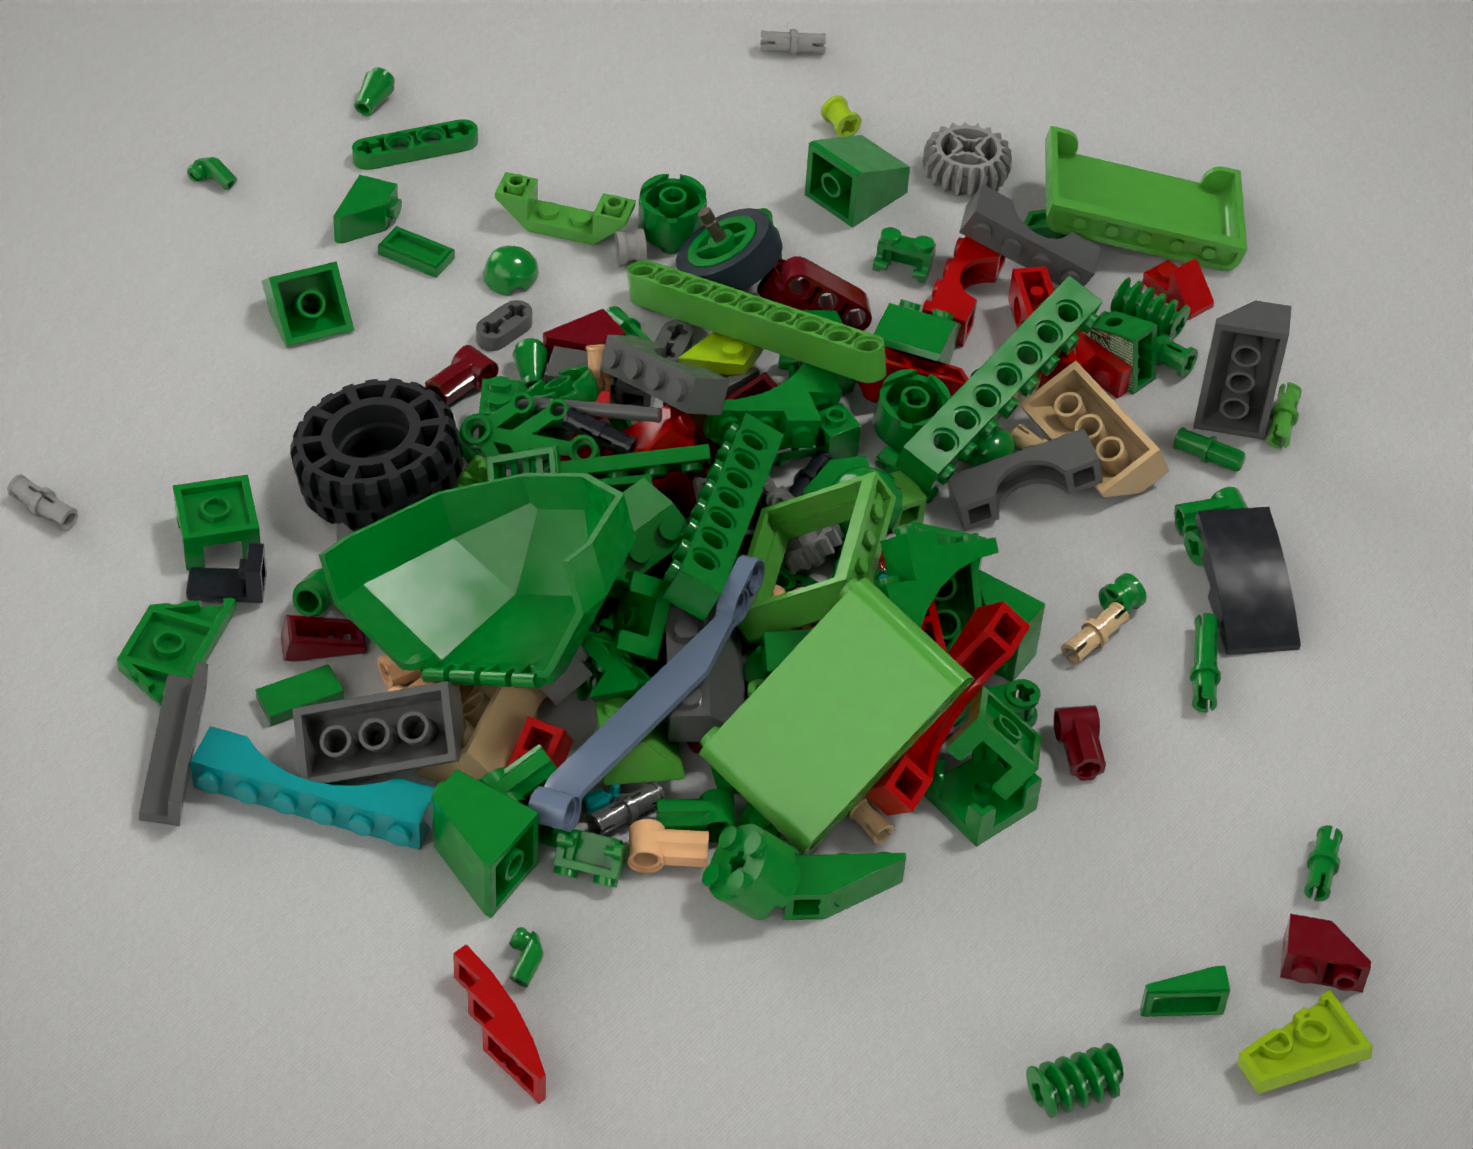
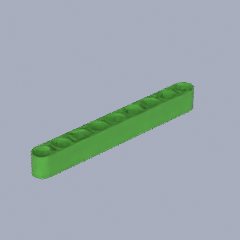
(758, 321)

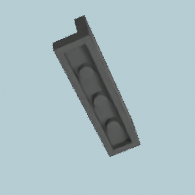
(174, 748)

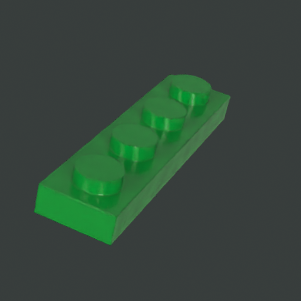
(658, 463)

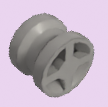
(630, 246)

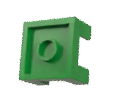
(214, 515)
(639, 616)
(1000, 728)
(968, 797)

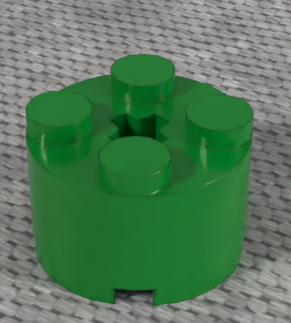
(670, 210)
(907, 405)
(752, 871)

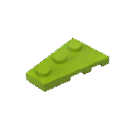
(722, 355)
(1306, 1047)

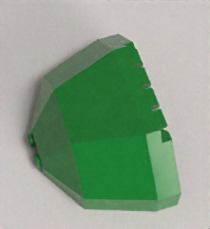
(486, 577)

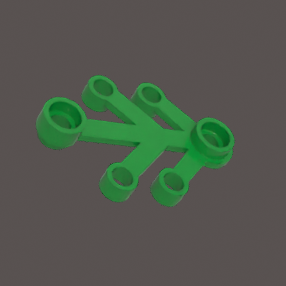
(523, 436)

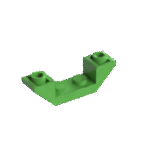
(520, 198)

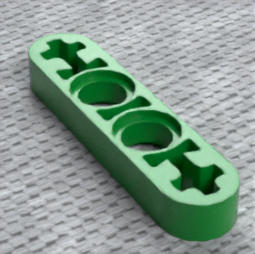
(461, 136)

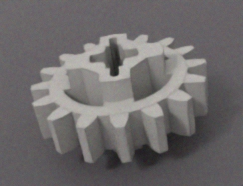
(811, 548)

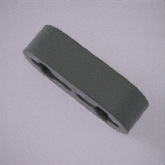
(501, 322)
(683, 342)

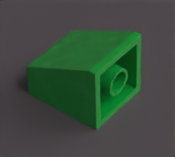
(853, 177)
(484, 838)

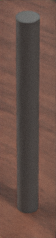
(600, 410)

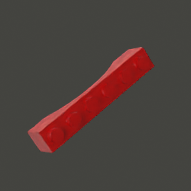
(980, 649)

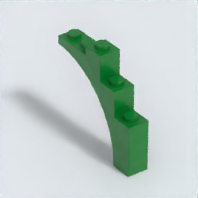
(791, 406)
(923, 563)

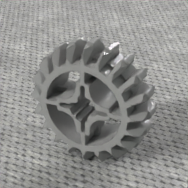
(966, 158)

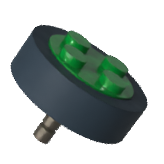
(731, 248)

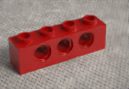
(1027, 292)

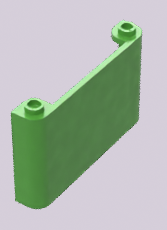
(1144, 207)
(835, 715)

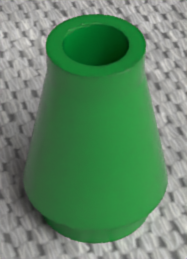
(374, 90)
(530, 360)

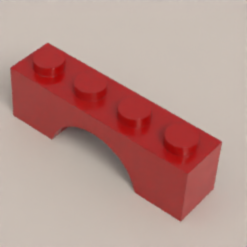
(970, 266)

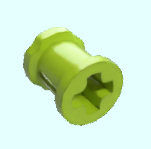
(837, 112)

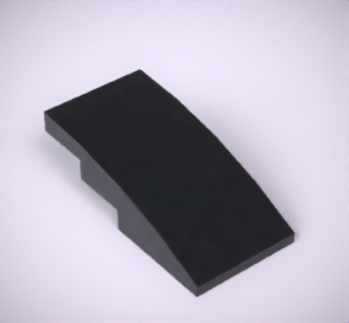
(1248, 580)

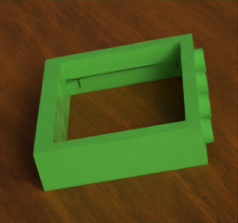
(861, 500)

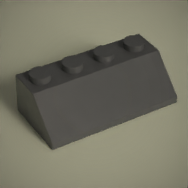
(1243, 370)
(718, 693)
(379, 733)

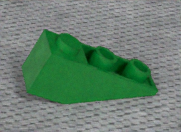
(841, 881)

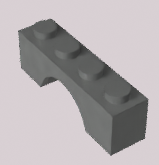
(995, 224)
(679, 385)
(1061, 462)

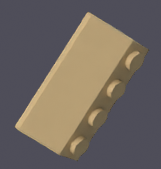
(1075, 402)
(492, 728)

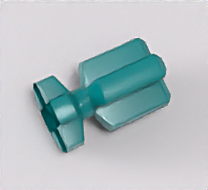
(599, 798)

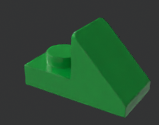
(621, 674)

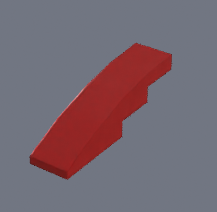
(503, 1028)

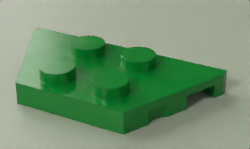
(171, 642)

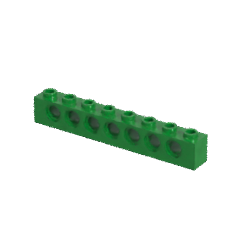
(1017, 365)
(721, 516)

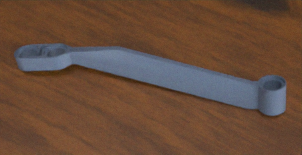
(562, 794)

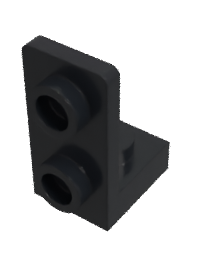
(242, 584)

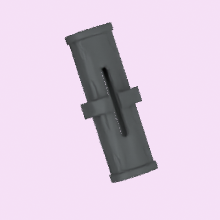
(625, 809)

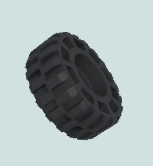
(366, 420)

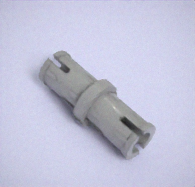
(793, 41)
(42, 502)

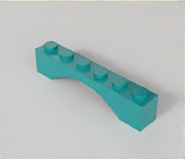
(385, 810)

